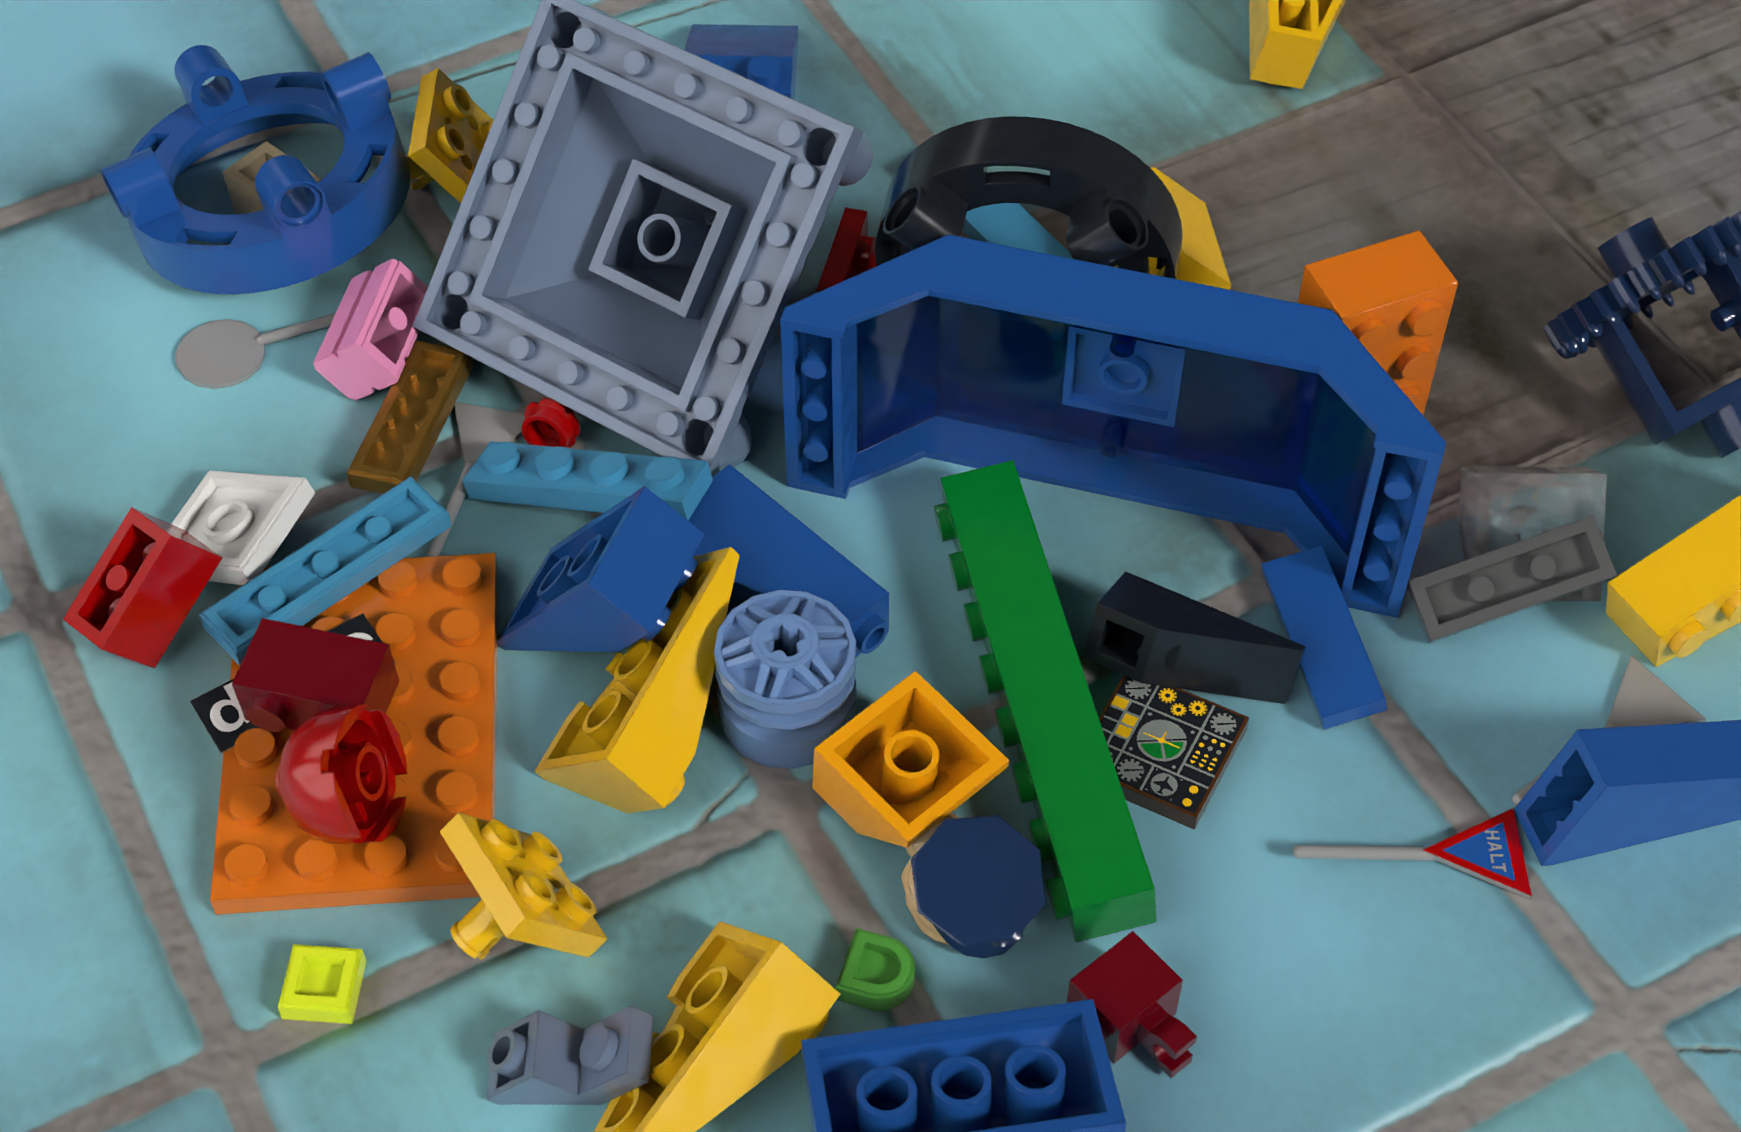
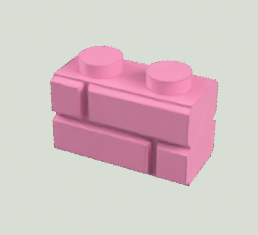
(372, 330)

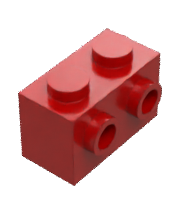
(142, 588)

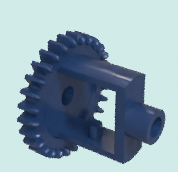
(1644, 274)

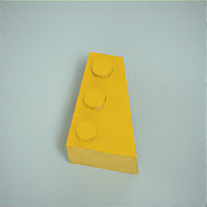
(1288, 38)

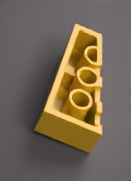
(1682, 589)

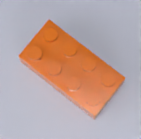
(1394, 303)

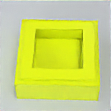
(322, 984)

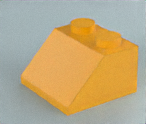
(904, 764)

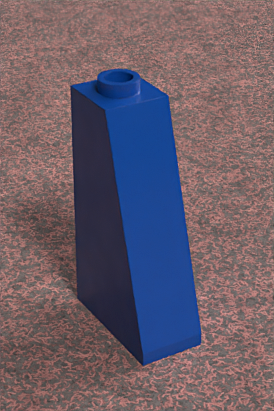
(786, 555)
(1633, 788)

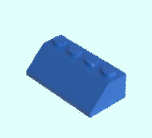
(968, 1075)

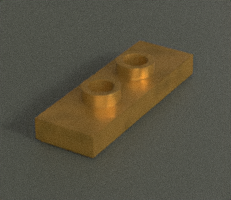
(410, 418)

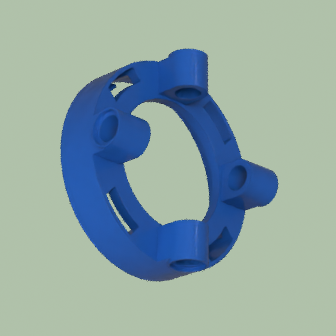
(298, 230)

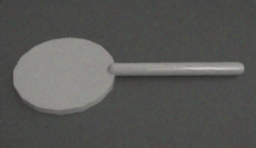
(231, 350)

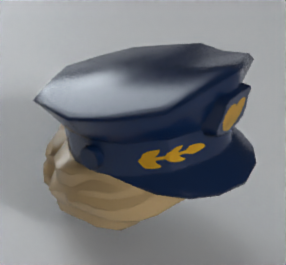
(974, 884)

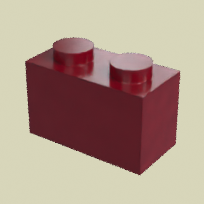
(306, 670)

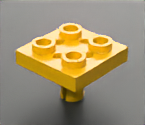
(446, 135)
(519, 891)

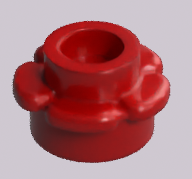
(550, 424)

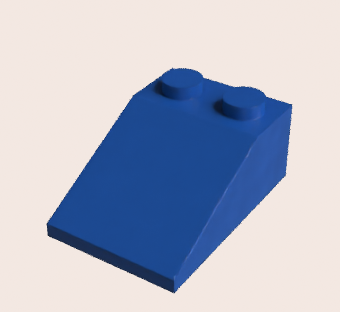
(753, 51)
(607, 581)

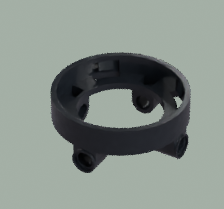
(1112, 197)

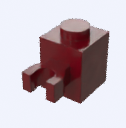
(1136, 1003)

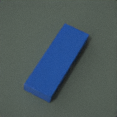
(1334, 656)

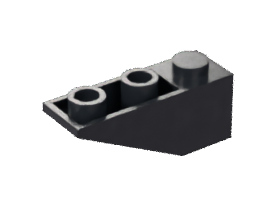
(1188, 645)

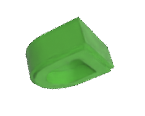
(876, 972)

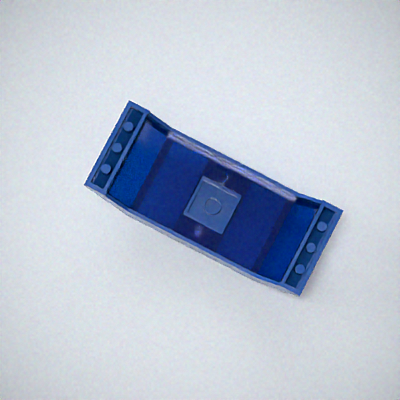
(1114, 392)

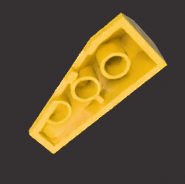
(734, 1023)

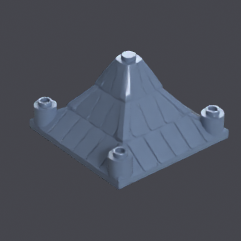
(637, 231)

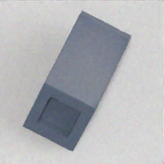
(562, 1064)

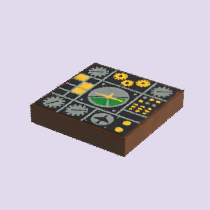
(1169, 747)

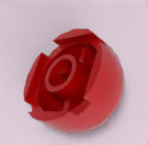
(342, 775)

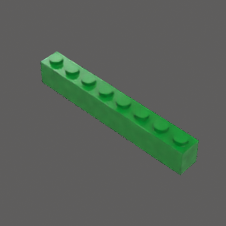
(1047, 705)

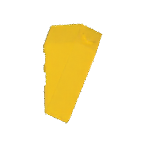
(650, 716)

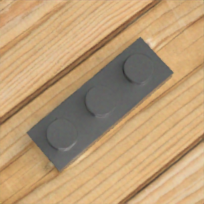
(1511, 579)

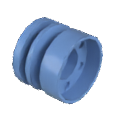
(784, 676)

